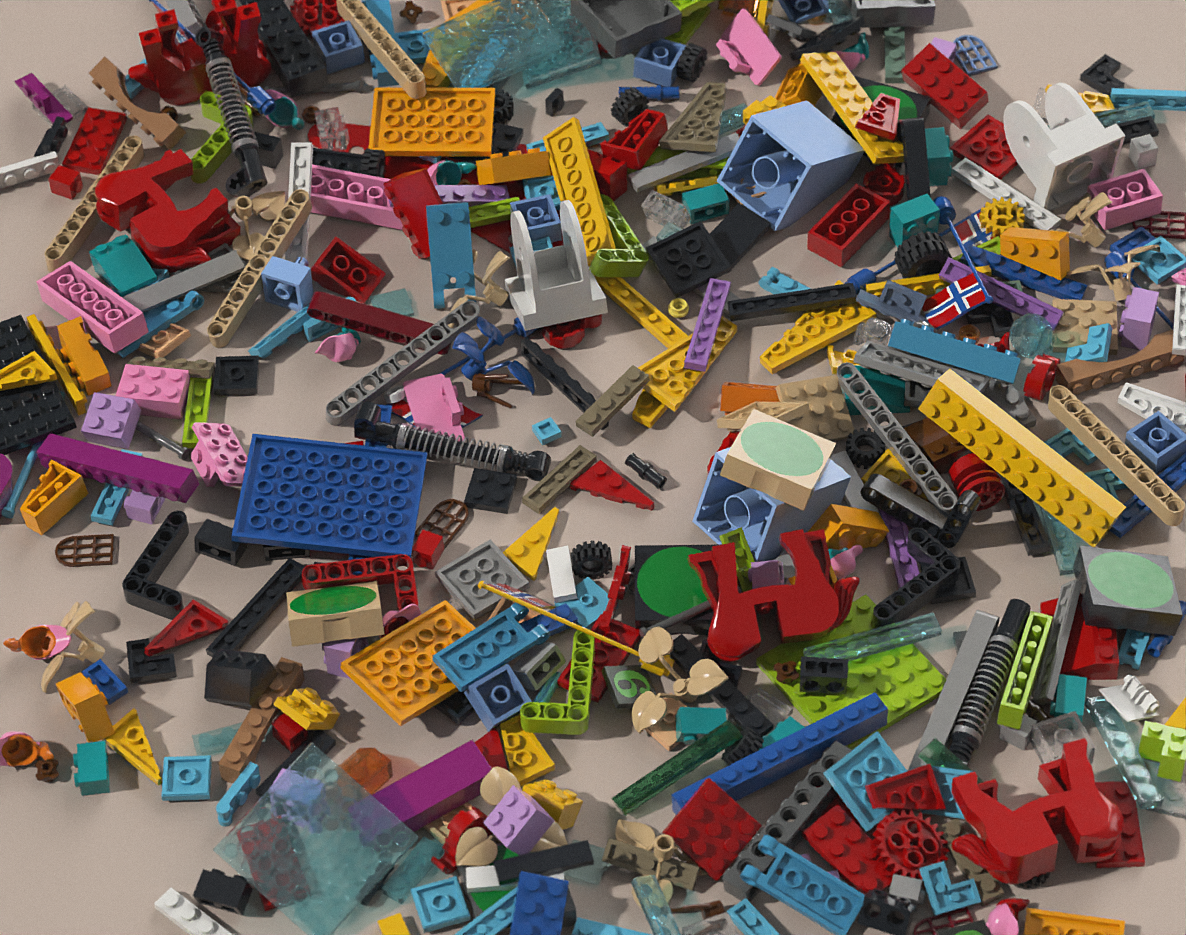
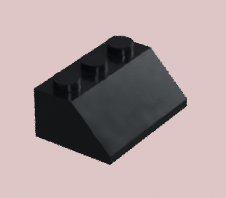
(237, 677)

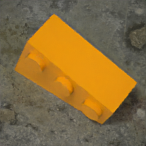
(851, 527)
(87, 706)

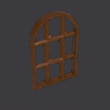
(451, 502)
(94, 555)

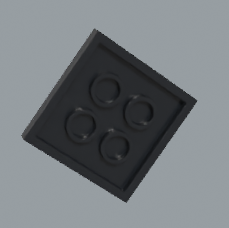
(829, 37)
(504, 140)
(688, 259)

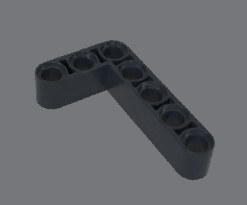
(915, 156)
(920, 513)
(940, 574)
(140, 583)

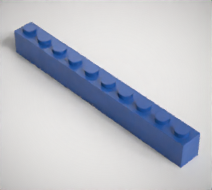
(793, 751)

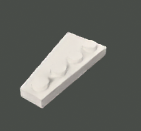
(1147, 402)

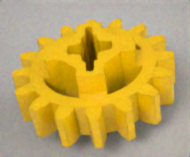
(1001, 216)

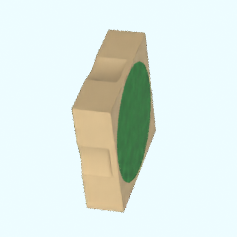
(778, 459)
(334, 613)

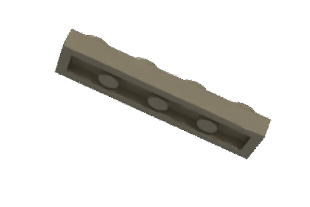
(197, 369)
(612, 400)
(559, 479)
(645, 863)
(987, 885)

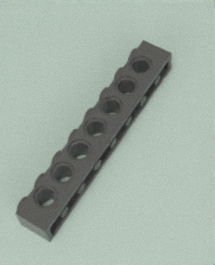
(789, 832)

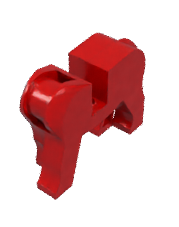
(179, 68)
(161, 233)
(801, 610)
(1023, 841)

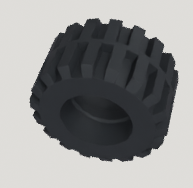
(921, 255)

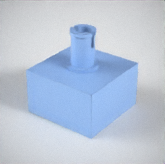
(287, 283)

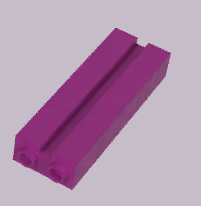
(436, 787)

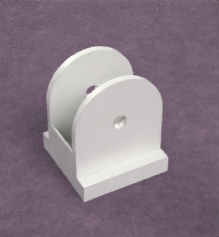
(1067, 156)
(554, 281)

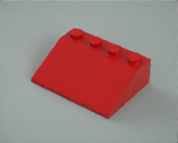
(409, 196)
(1089, 649)

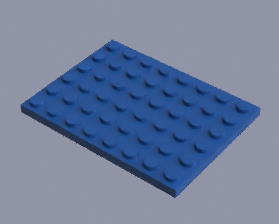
(330, 496)

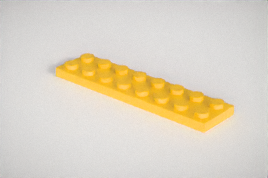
(850, 103)
(577, 183)

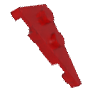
(606, 483)
(617, 589)
(190, 624)

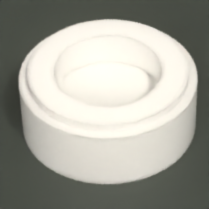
(394, 394)

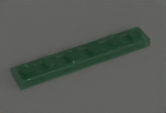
(676, 767)

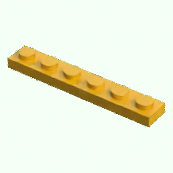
(923, 284)
(641, 310)
(54, 359)

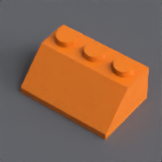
(742, 394)

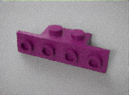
(42, 98)

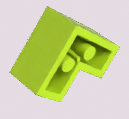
(1166, 746)

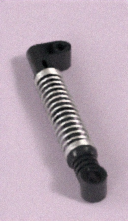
(243, 144)
(401, 436)
(1003, 647)

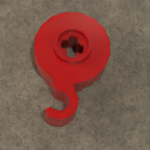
(885, 182)
(569, 333)
(1041, 377)
(457, 827)

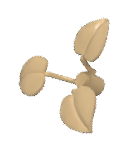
(267, 207)
(1089, 231)
(1121, 285)
(493, 292)
(87, 648)
(704, 678)
(644, 837)
(481, 850)

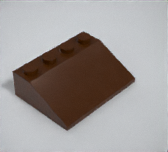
(936, 444)

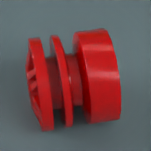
(976, 475)

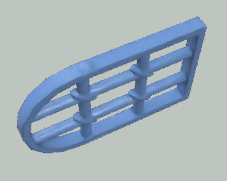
(979, 57)

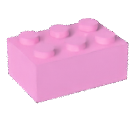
(1132, 198)
(156, 390)

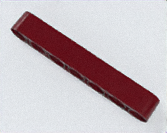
(368, 319)

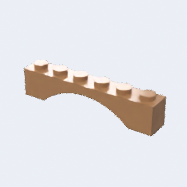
(161, 125)
(1086, 375)
(257, 722)

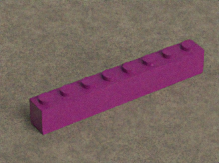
(120, 468)

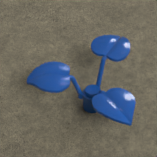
(477, 364)

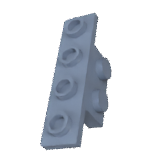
(895, 302)

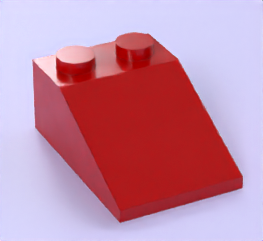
(346, 271)

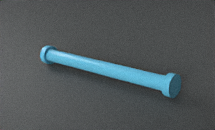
(8, 511)

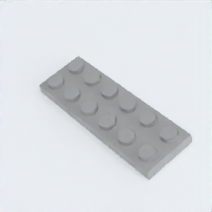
(911, 366)

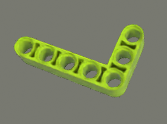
(218, 146)
(628, 257)
(579, 689)

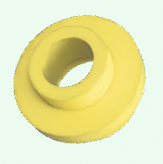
(678, 308)

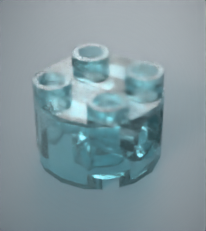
(1032, 335)

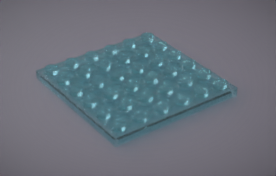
(315, 843)

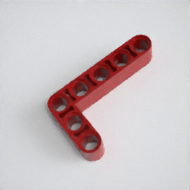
(367, 567)

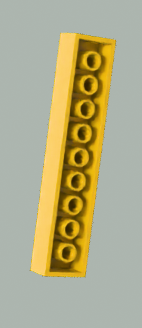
(1021, 458)

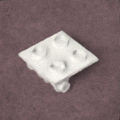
(1132, 700)

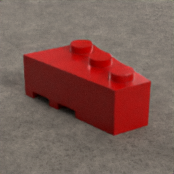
(638, 140)
(609, 174)

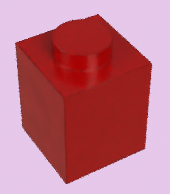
(65, 182)
(427, 549)
(288, 732)

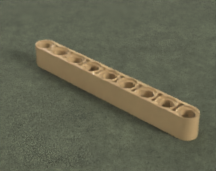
(383, 47)
(85, 215)
(252, 274)
(1116, 455)

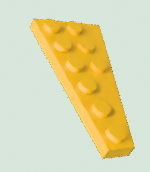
(813, 332)
(669, 378)

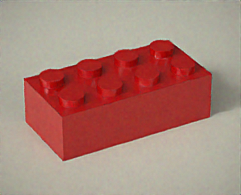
(948, 86)
(848, 225)

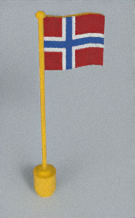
(539, 606)

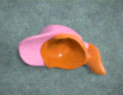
(40, 642)
(21, 749)

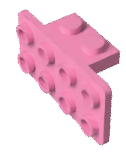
(748, 48)
(435, 404)
(218, 454)

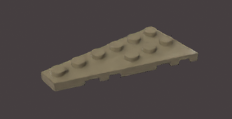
(699, 123)

